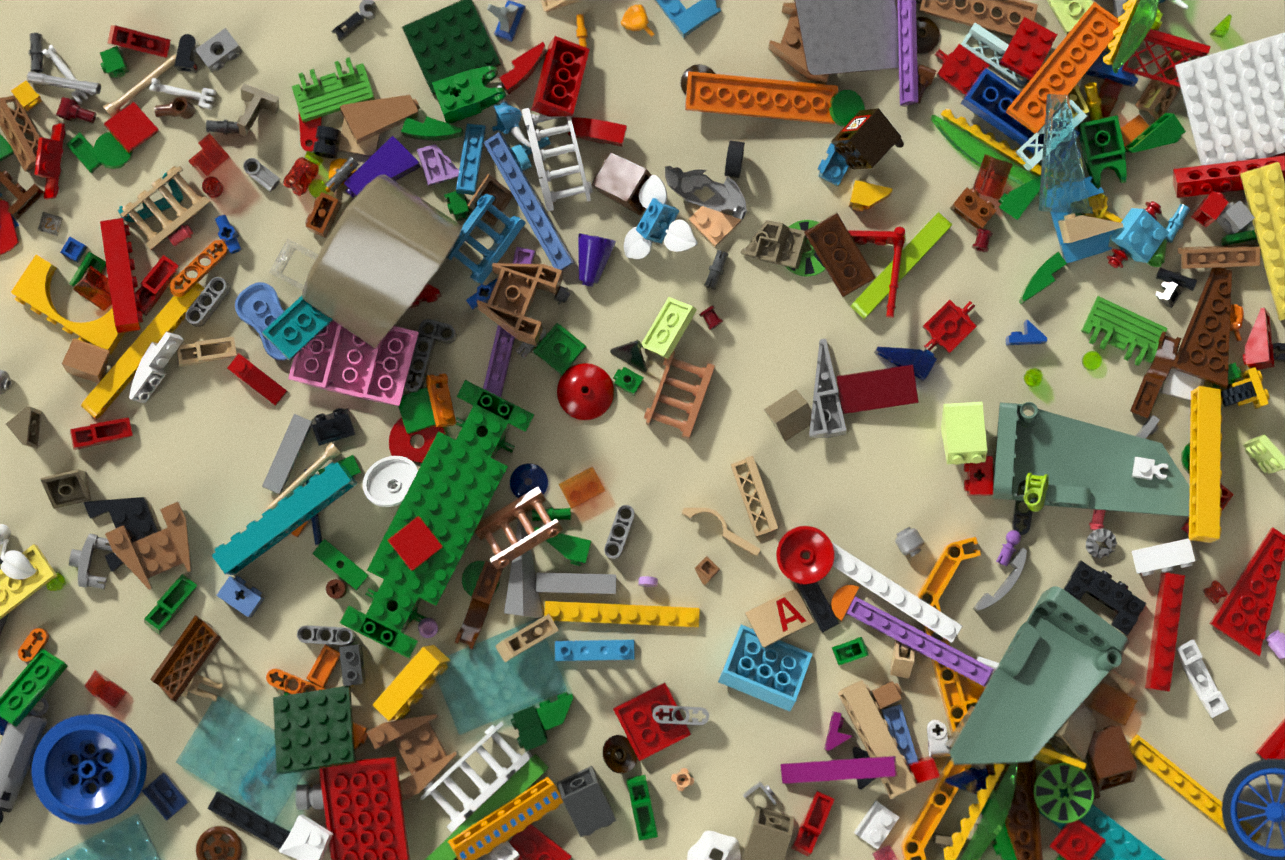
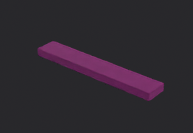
(839, 769)

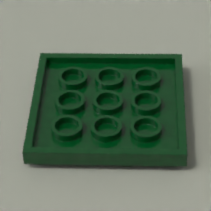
(450, 42)
(314, 730)

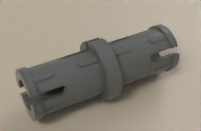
(35, 52)
(222, 126)
(342, 174)
(716, 269)

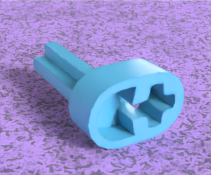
(521, 153)

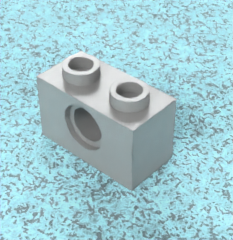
(208, 50)
(1234, 217)

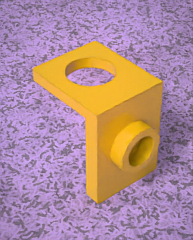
(26, 95)

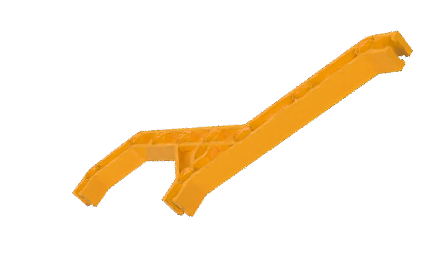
(955, 693)

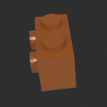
(973, 208)
(323, 214)

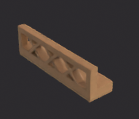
(1156, 90)
(15, 132)
(1219, 256)

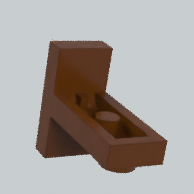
(25, 198)

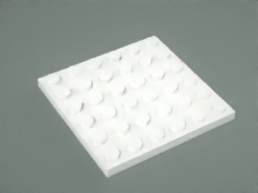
(1237, 101)

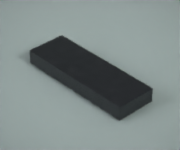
(818, 605)

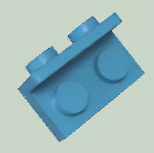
(834, 167)
(656, 221)

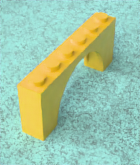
(35, 290)

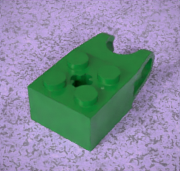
(466, 93)
(1105, 155)

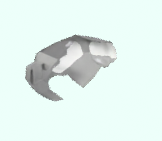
(726, 197)

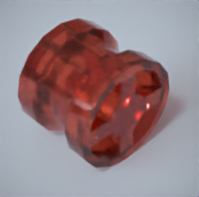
(215, 190)
(1215, 592)

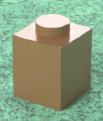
(886, 694)

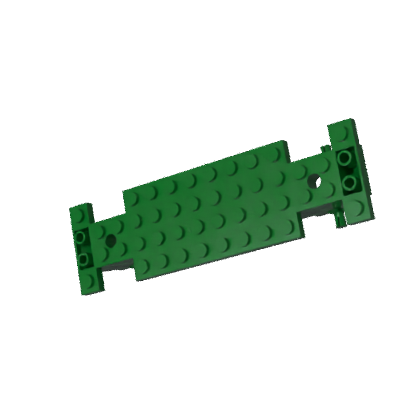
(451, 500)

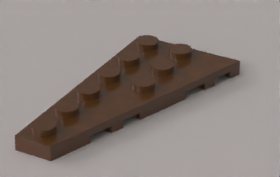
(1206, 340)
(1023, 815)

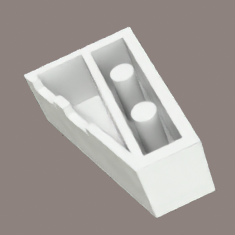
(1164, 557)

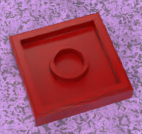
(131, 127)
(415, 543)
(1077, 841)

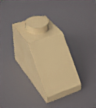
(901, 660)

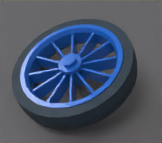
(1274, 811)

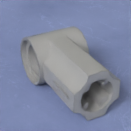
(262, 174)

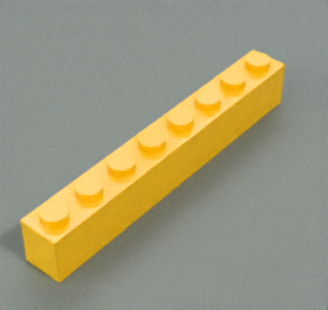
(1205, 464)

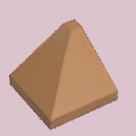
(706, 570)

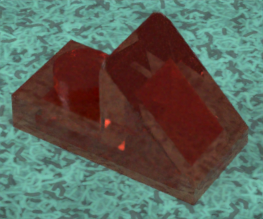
(1109, 95)
(104, 688)

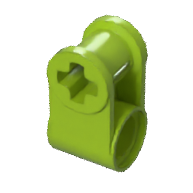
(1036, 487)

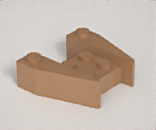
(791, 46)
(515, 294)
(157, 551)
(418, 747)

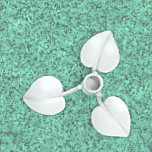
(678, 236)
(15, 563)

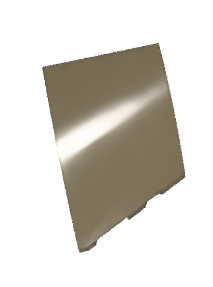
(777, 245)

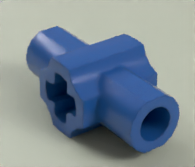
(231, 242)
(472, 301)

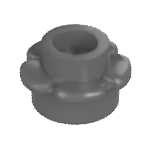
(562, 295)

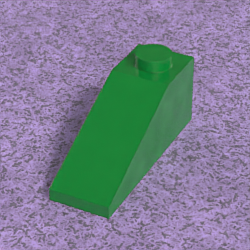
(1162, 132)
(1020, 198)
(571, 547)

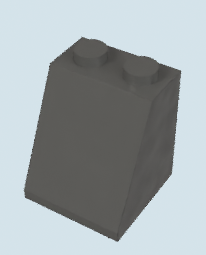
(586, 801)

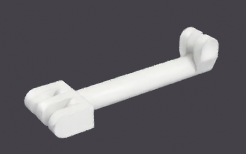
(52, 53)
(202, 97)

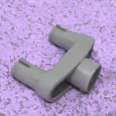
(83, 559)

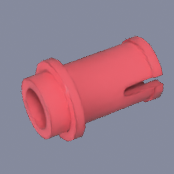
(180, 235)
(1097, 519)

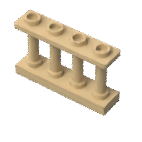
(168, 226)

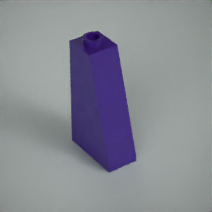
(390, 159)

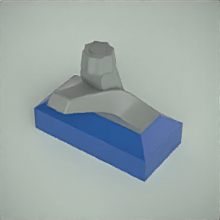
(509, 19)

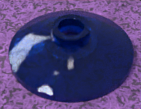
(525, 471)

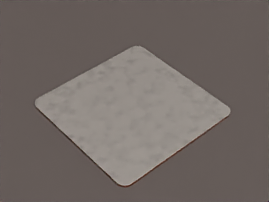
(848, 35)

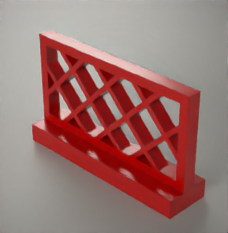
(1166, 41)

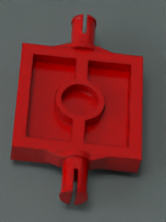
(960, 68)
(949, 326)

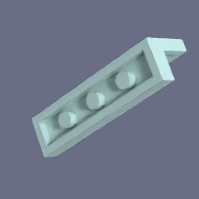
(995, 44)
(1030, 163)

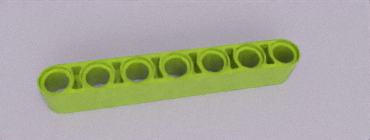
(910, 257)

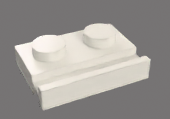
(876, 824)

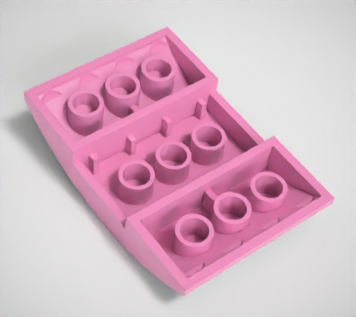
(352, 367)

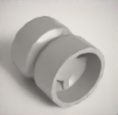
(309, 797)

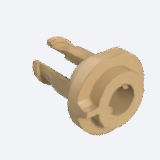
(193, 687)

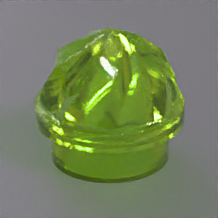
(1033, 377)
(56, 583)

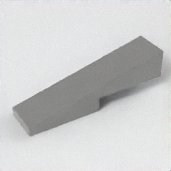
(287, 454)
(576, 583)

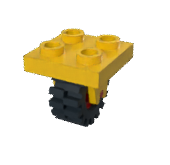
(1247, 391)

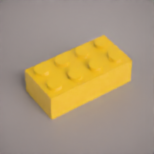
(411, 683)

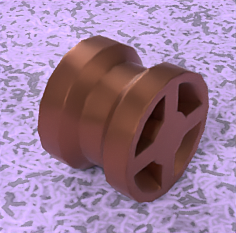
(339, 590)

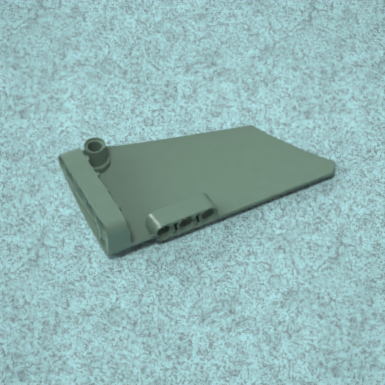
(1084, 464)
(1039, 681)

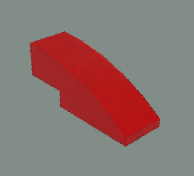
(522, 68)
(599, 131)
(156, 283)
(100, 433)
(812, 824)

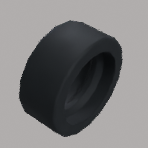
(734, 159)

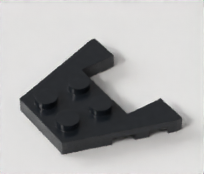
(130, 512)

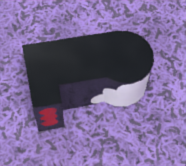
(186, 53)

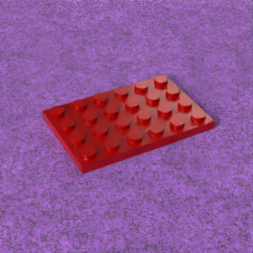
(365, 810)

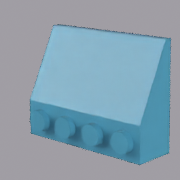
(765, 673)

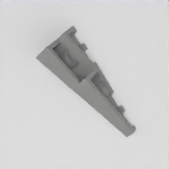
(827, 413)
(521, 592)

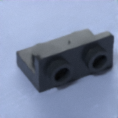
(333, 426)

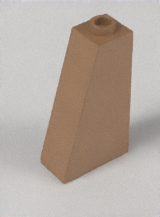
(378, 116)

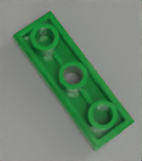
(332, 556)

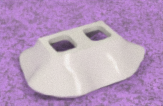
(711, 840)

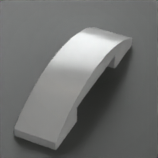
(1018, 564)

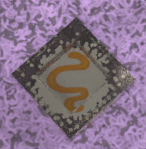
(50, 224)

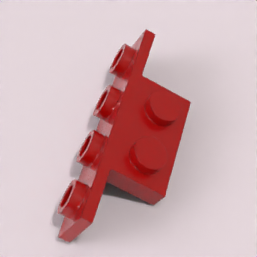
(49, 160)

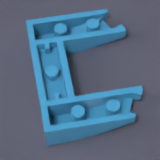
(688, 19)
(1085, 247)

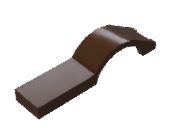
(1156, 376)
(479, 605)

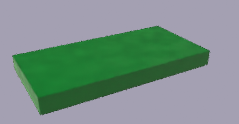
(30, 687)

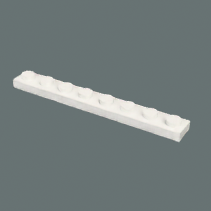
(895, 594)

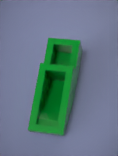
(430, 130)
(1043, 277)
(170, 604)
(642, 807)

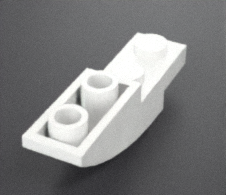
(151, 366)

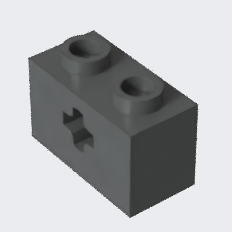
(352, 665)

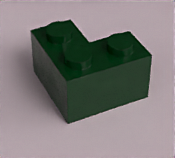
(530, 728)

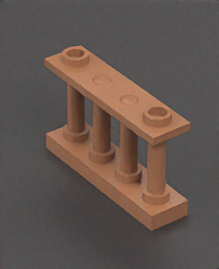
(691, 408)
(507, 514)

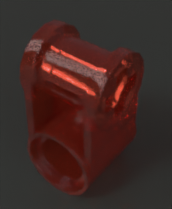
(301, 174)

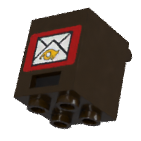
(866, 139)

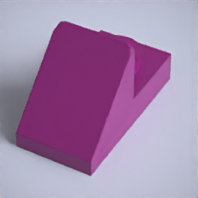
(835, 738)

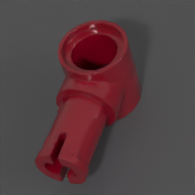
(70, 110)

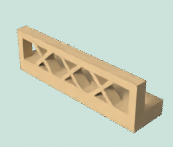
(762, 496)

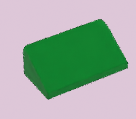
(89, 260)

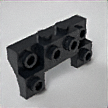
(1108, 592)

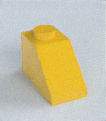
(867, 195)

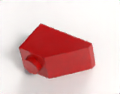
(924, 769)

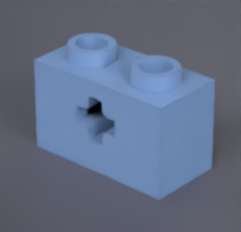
(230, 591)

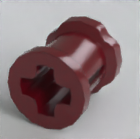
(982, 240)
(711, 317)

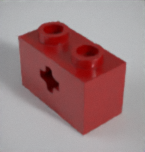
(1210, 208)
(984, 486)

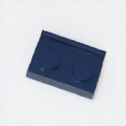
(165, 796)

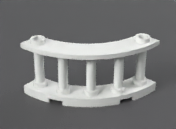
(541, 155)
(485, 788)

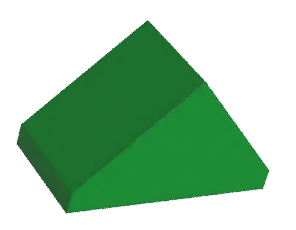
(850, 651)

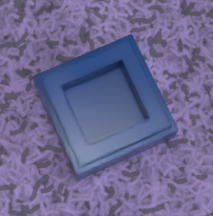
(73, 249)

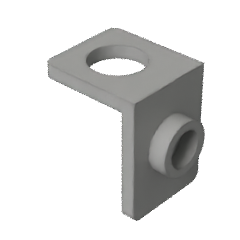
(767, 790)

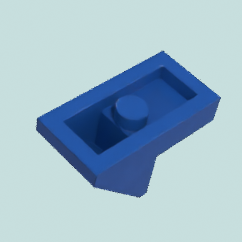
(1031, 336)

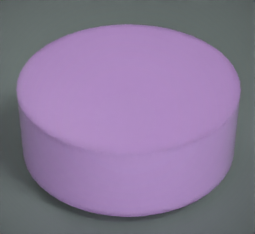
(646, 581)
(427, 627)

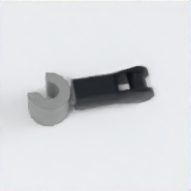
(355, 19)

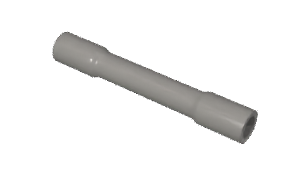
(44, 79)

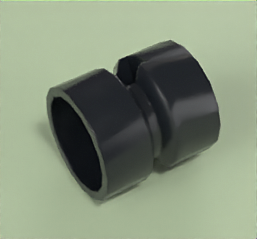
(326, 135)

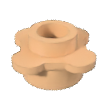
(682, 784)

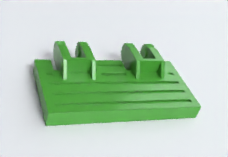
(327, 98)
(1124, 328)

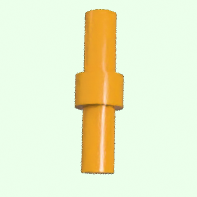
(581, 32)

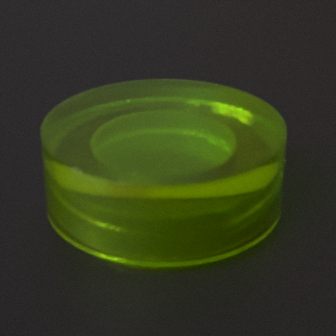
(313, 158)
(316, 187)
(1091, 360)

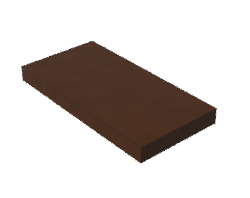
(839, 254)

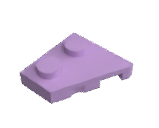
(436, 165)

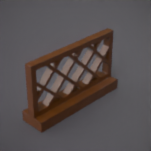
(177, 660)

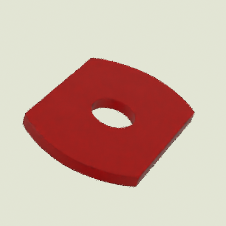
(8, 233)
(401, 442)

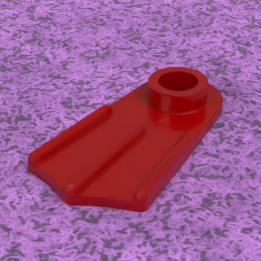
(308, 132)

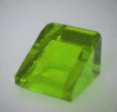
(1222, 28)

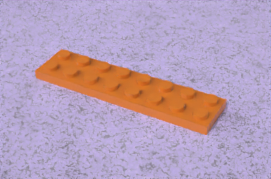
(1065, 66)
(759, 97)

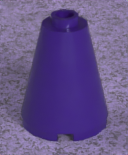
(593, 257)

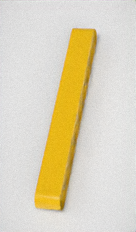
(125, 368)

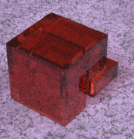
(210, 157)

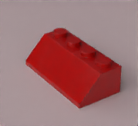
(560, 78)

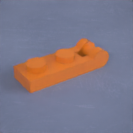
(440, 400)

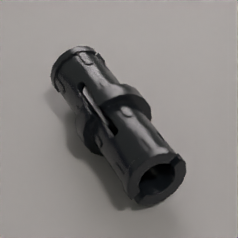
(1176, 278)

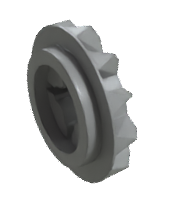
(1101, 535)

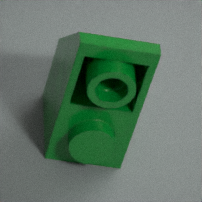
(555, 712)

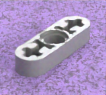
(666, 718)

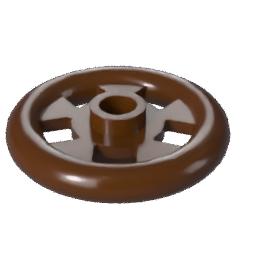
(217, 832)

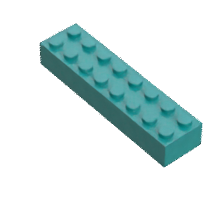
(284, 519)

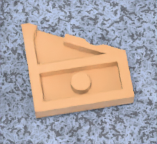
(713, 224)

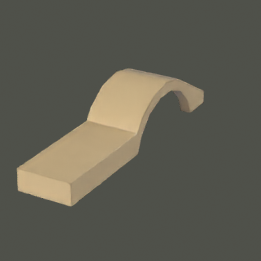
(733, 538)

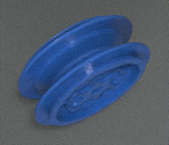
(54, 768)

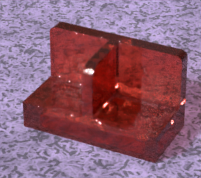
(992, 177)
(95, 288)

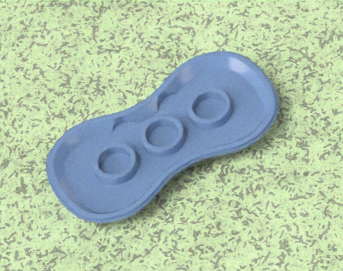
(260, 307)

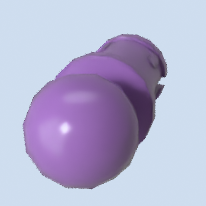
(1013, 538)

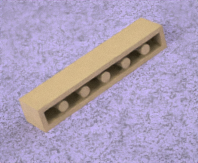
(875, 735)

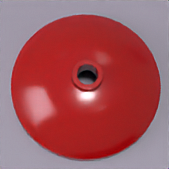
(588, 405)
(791, 551)

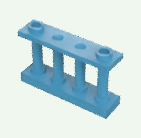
(501, 240)
(594, 650)

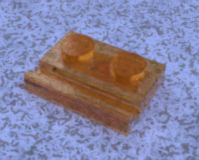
(582, 487)
(1113, 704)

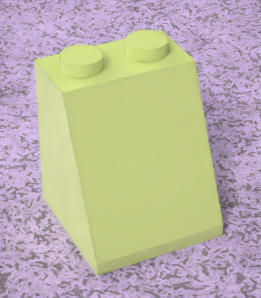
(964, 433)

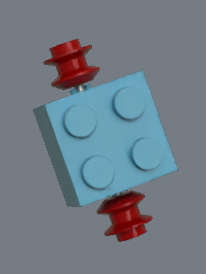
(1138, 236)

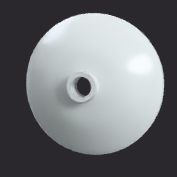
(386, 475)

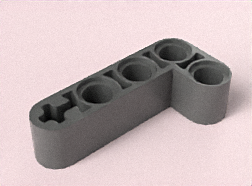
(425, 357)

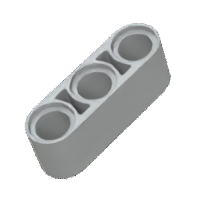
(207, 311)
(619, 522)
(317, 631)

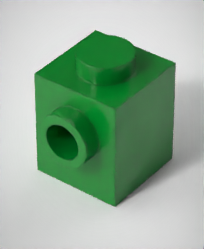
(114, 62)

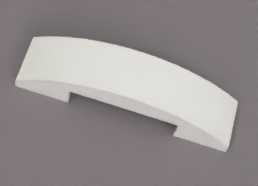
(1200, 679)

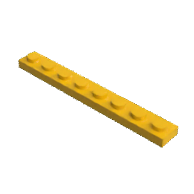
(622, 614)

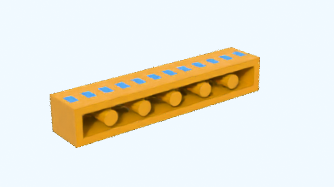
(506, 821)

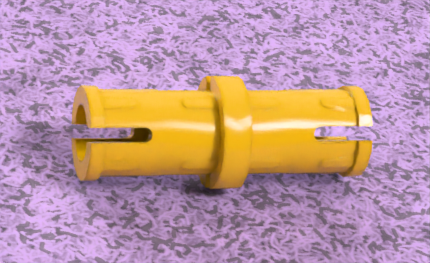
(1093, 101)

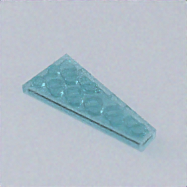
(1062, 167)

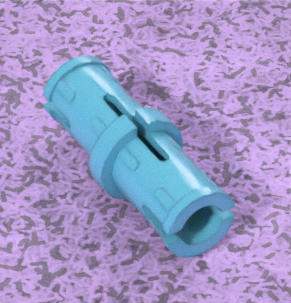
(1176, 222)

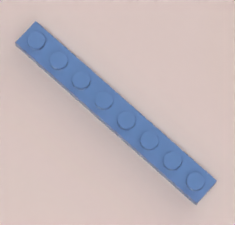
(528, 202)

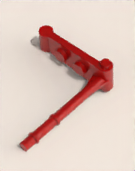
(882, 238)

